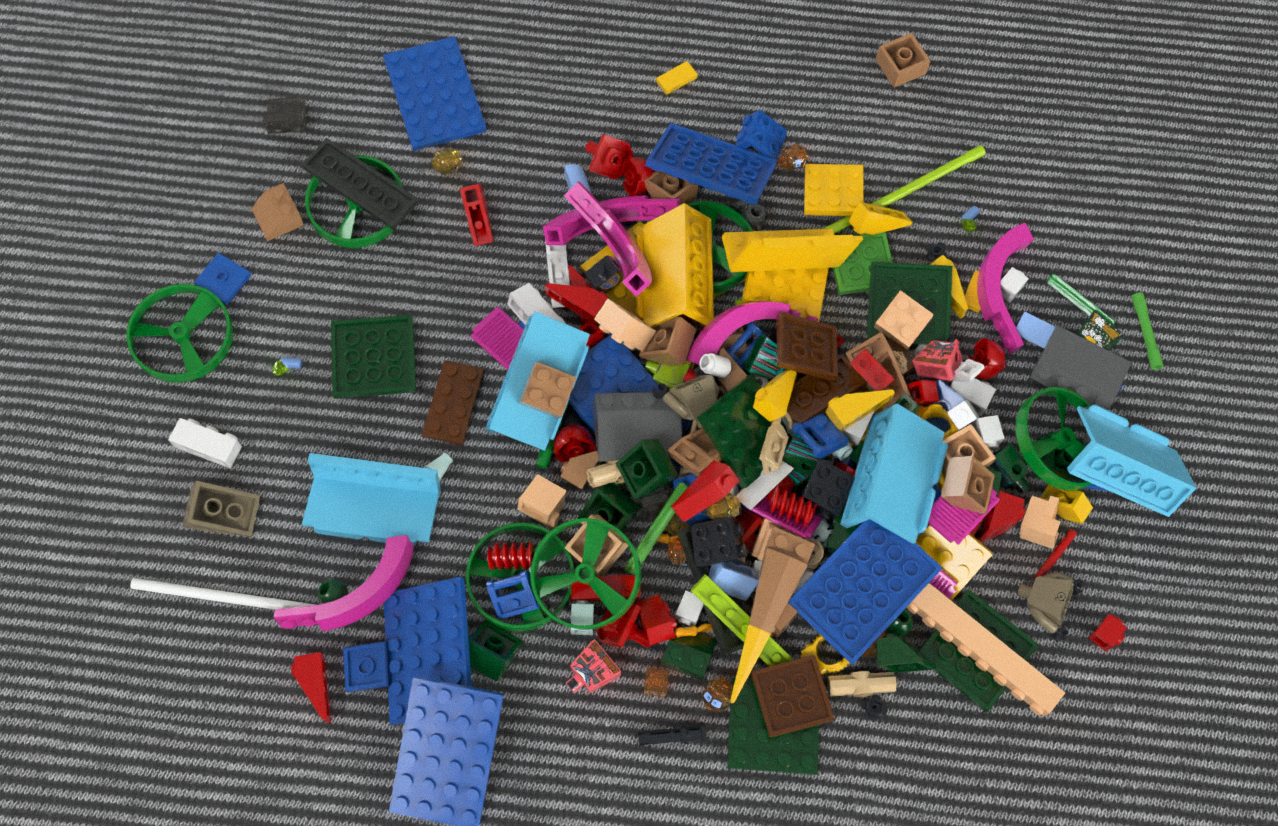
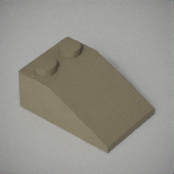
(220, 509)

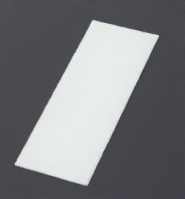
(762, 486)

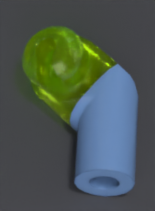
(967, 219)
(285, 364)

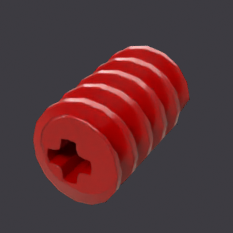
(792, 507)
(510, 557)

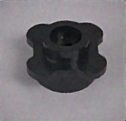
(939, 247)
(874, 701)

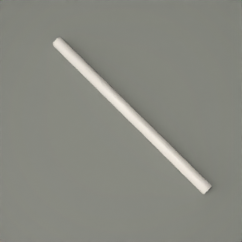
(214, 595)

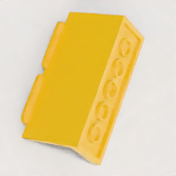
(787, 249)
(680, 265)

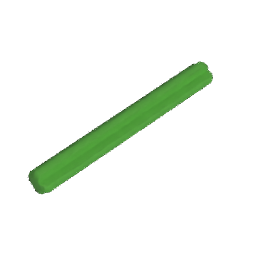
(656, 529)

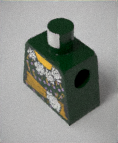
(1100, 331)

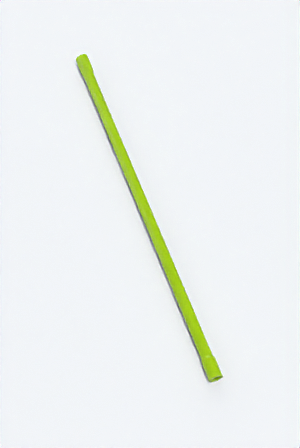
(968, 157)

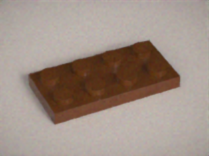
(812, 394)
(453, 403)

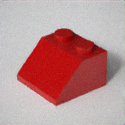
(1002, 516)

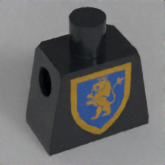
(605, 274)

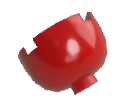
(635, 174)
(991, 356)
(573, 442)

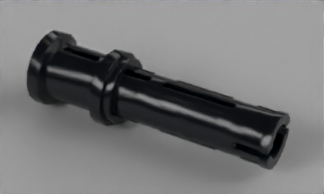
(683, 734)

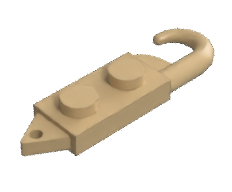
(775, 445)

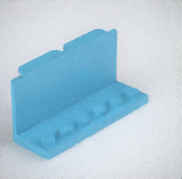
(543, 342)
(1131, 462)
(896, 473)
(371, 499)

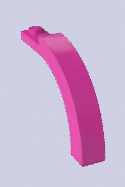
(632, 208)
(632, 261)
(989, 285)
(727, 322)
(361, 601)

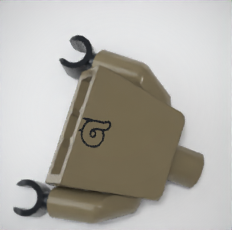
(691, 396)
(1050, 600)

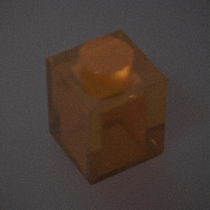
(656, 682)

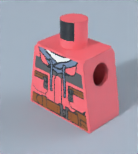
(939, 359)
(592, 669)

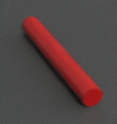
(1051, 560)

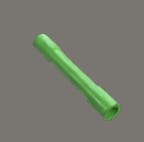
(1142, 311)

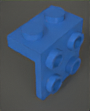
(762, 134)

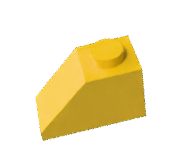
(1071, 505)

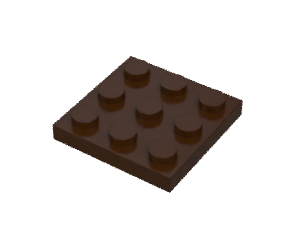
(807, 346)
(792, 696)

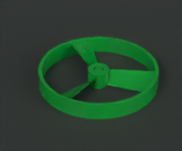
(711, 210)
(344, 234)
(181, 331)
(1062, 439)
(478, 567)
(585, 572)

